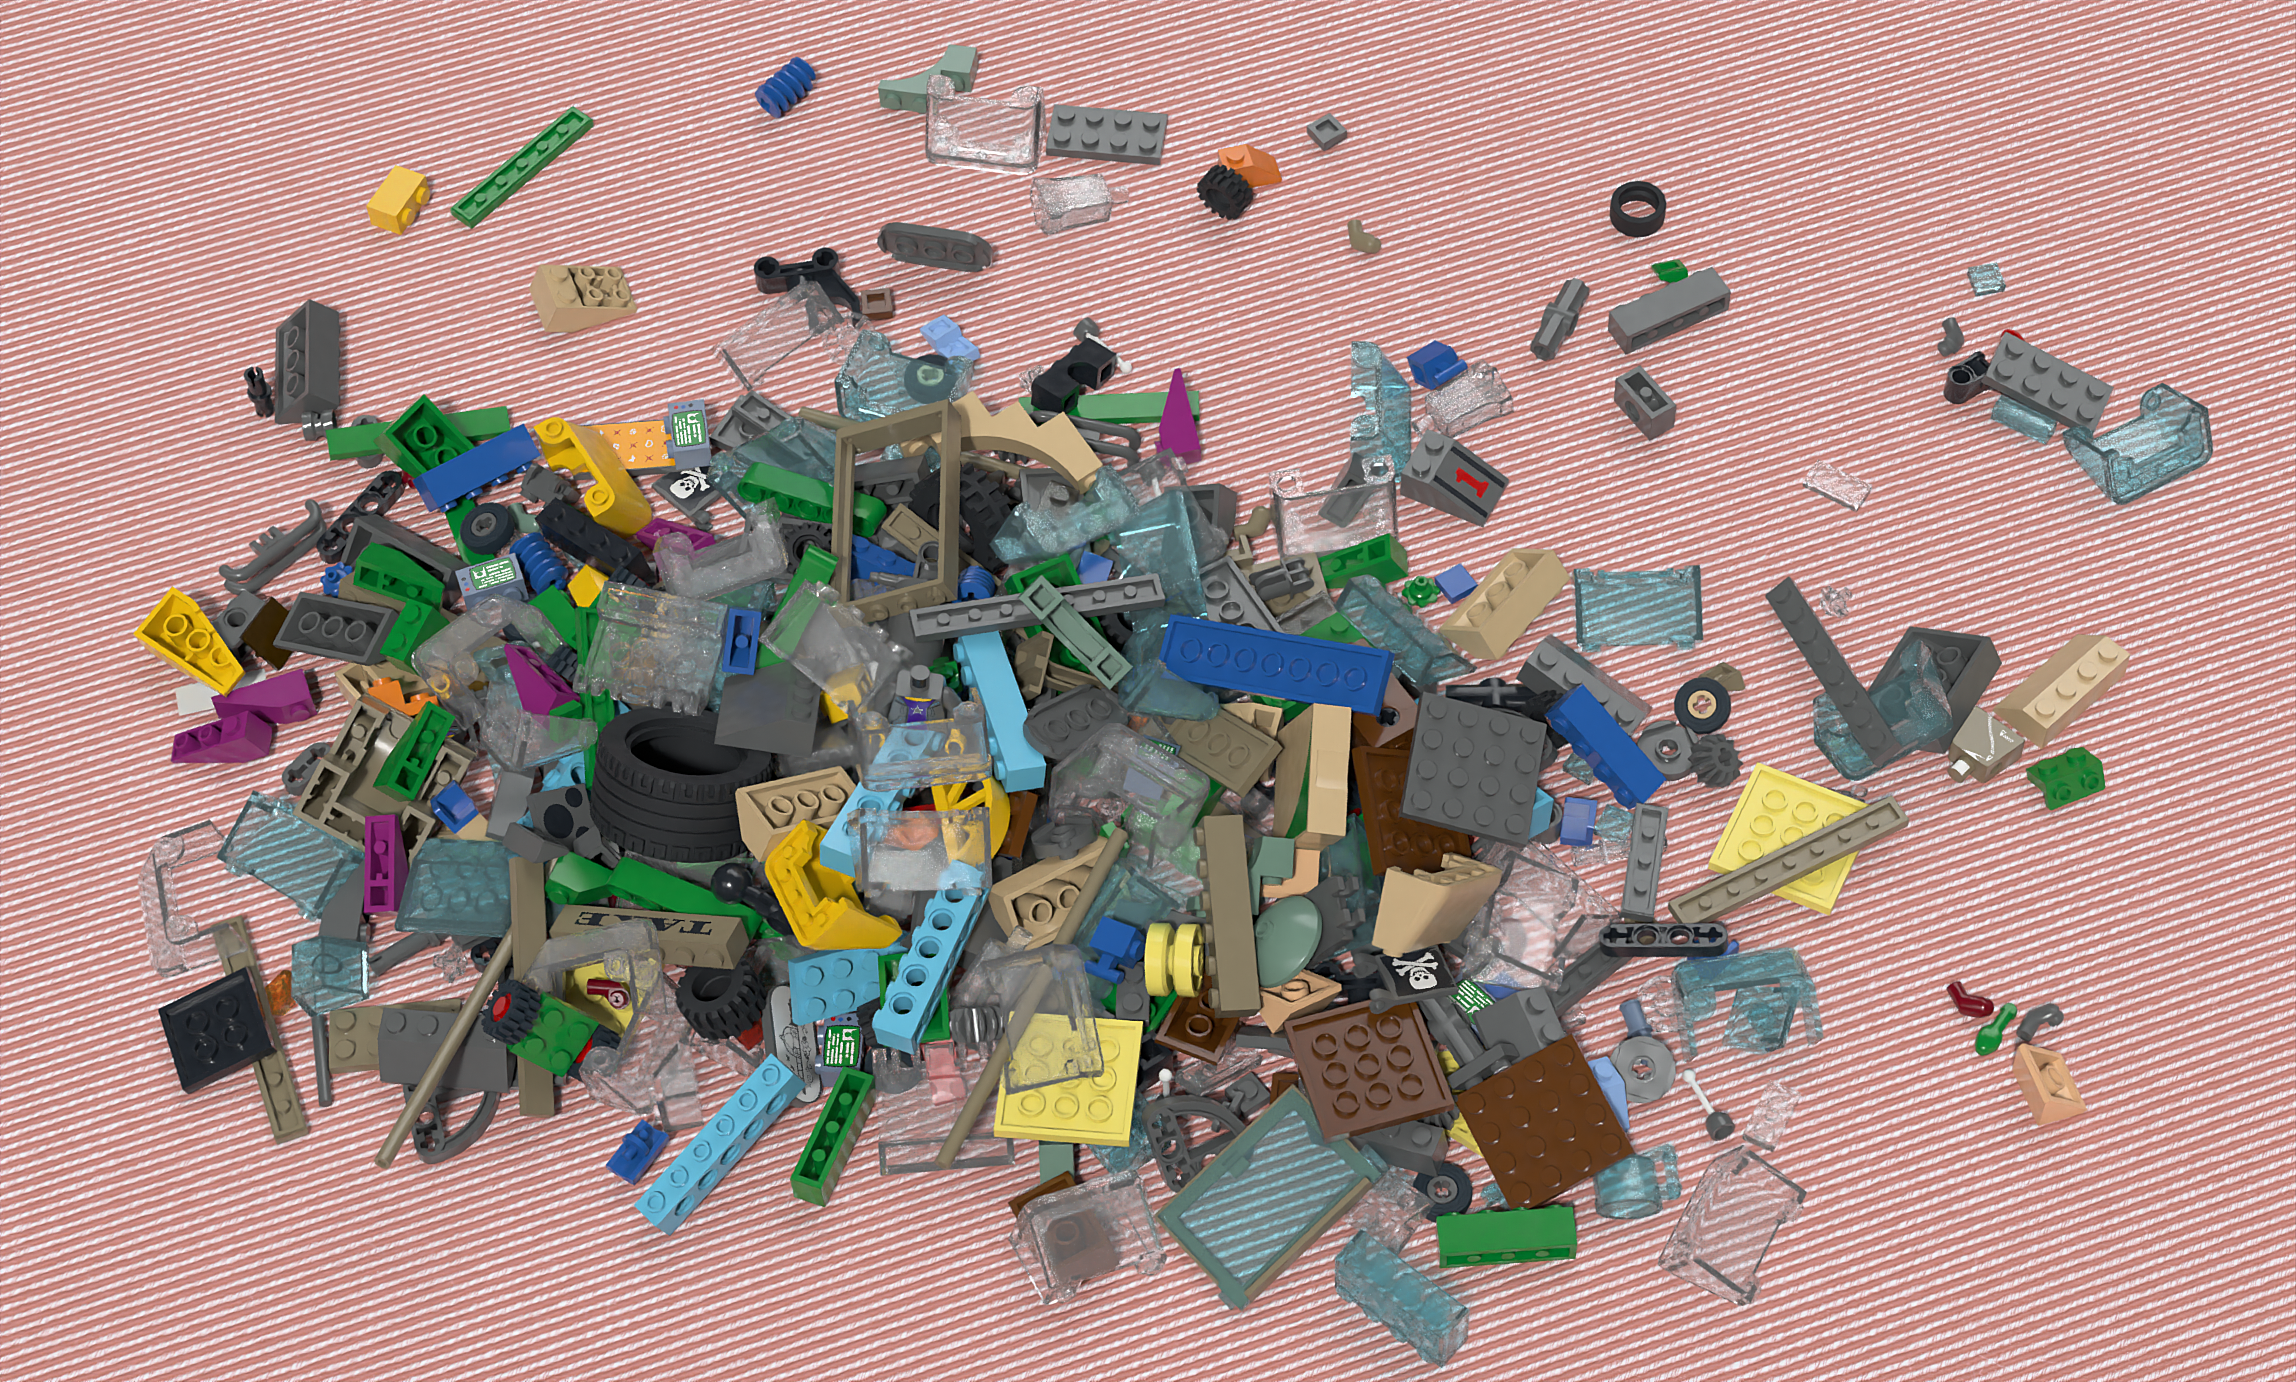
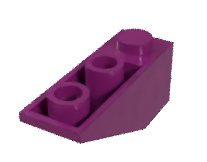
(224, 741)

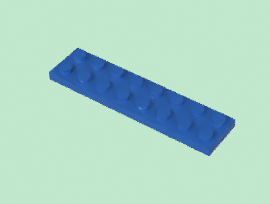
(1277, 664)

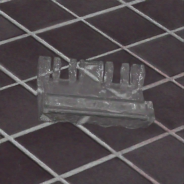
(654, 648)
(922, 1105)

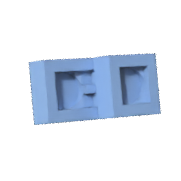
(947, 339)

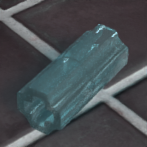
(2024, 419)

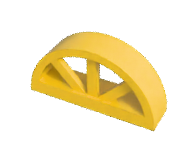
(948, 798)

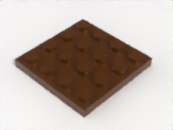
(1394, 838)
(1367, 1068)
(1544, 1125)

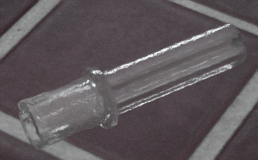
(1603, 852)

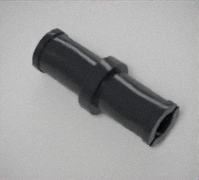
(259, 392)

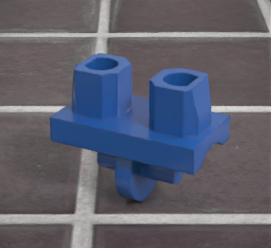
(637, 1152)

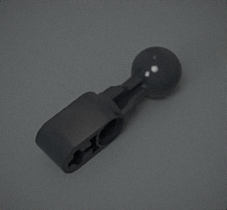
(734, 884)

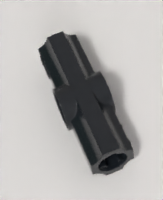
(1492, 694)

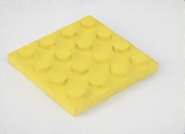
(1776, 813)
(1083, 1111)

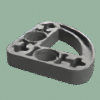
(449, 1147)
(1186, 1161)

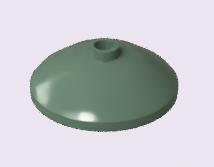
(1285, 939)

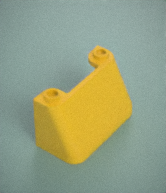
(615, 498)
(822, 900)

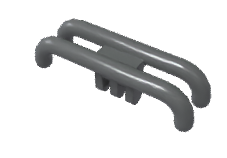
(1090, 431)
(276, 552)

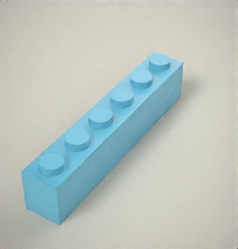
(989, 670)

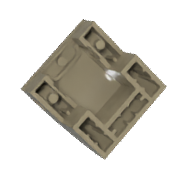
(343, 781)

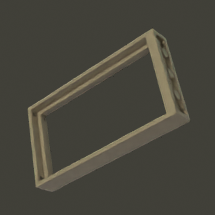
(882, 433)

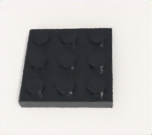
(217, 1030)

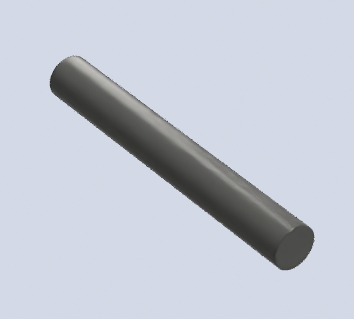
(321, 1061)

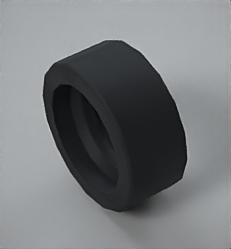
(1642, 192)

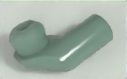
(523, 522)

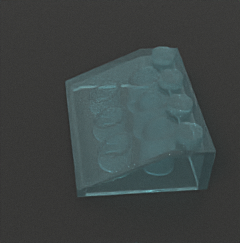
(1397, 627)
(458, 889)

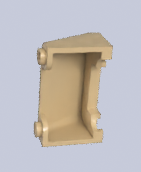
(1431, 907)

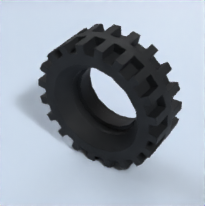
(979, 505)

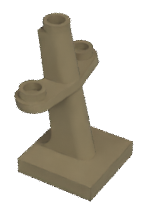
(1034, 669)

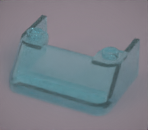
(1126, 898)
(1698, 980)

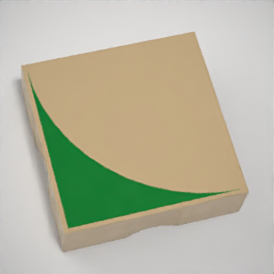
(1313, 777)

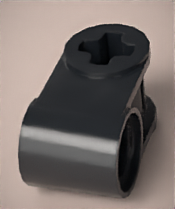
(1965, 379)

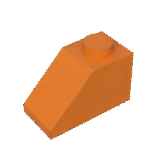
(1253, 164)

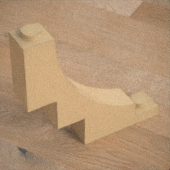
(1013, 431)

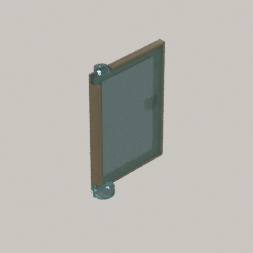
(1267, 1198)

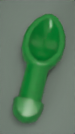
(1991, 1036)

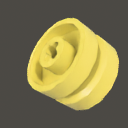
(1174, 960)

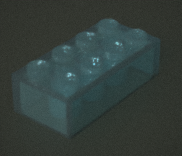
(1401, 1299)

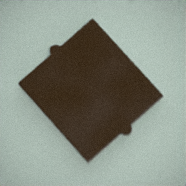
(264, 630)

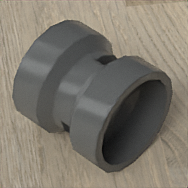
(316, 424)

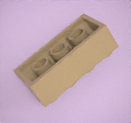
(1506, 602)
(2064, 687)
(776, 807)
(1043, 894)

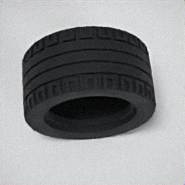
(670, 788)

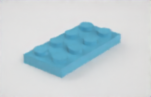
(835, 981)

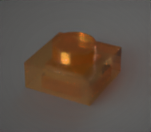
(279, 993)

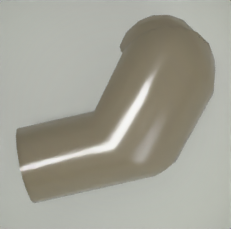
(1360, 240)
(1256, 525)

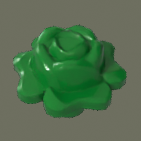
(1420, 591)

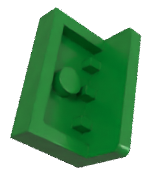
(2067, 777)

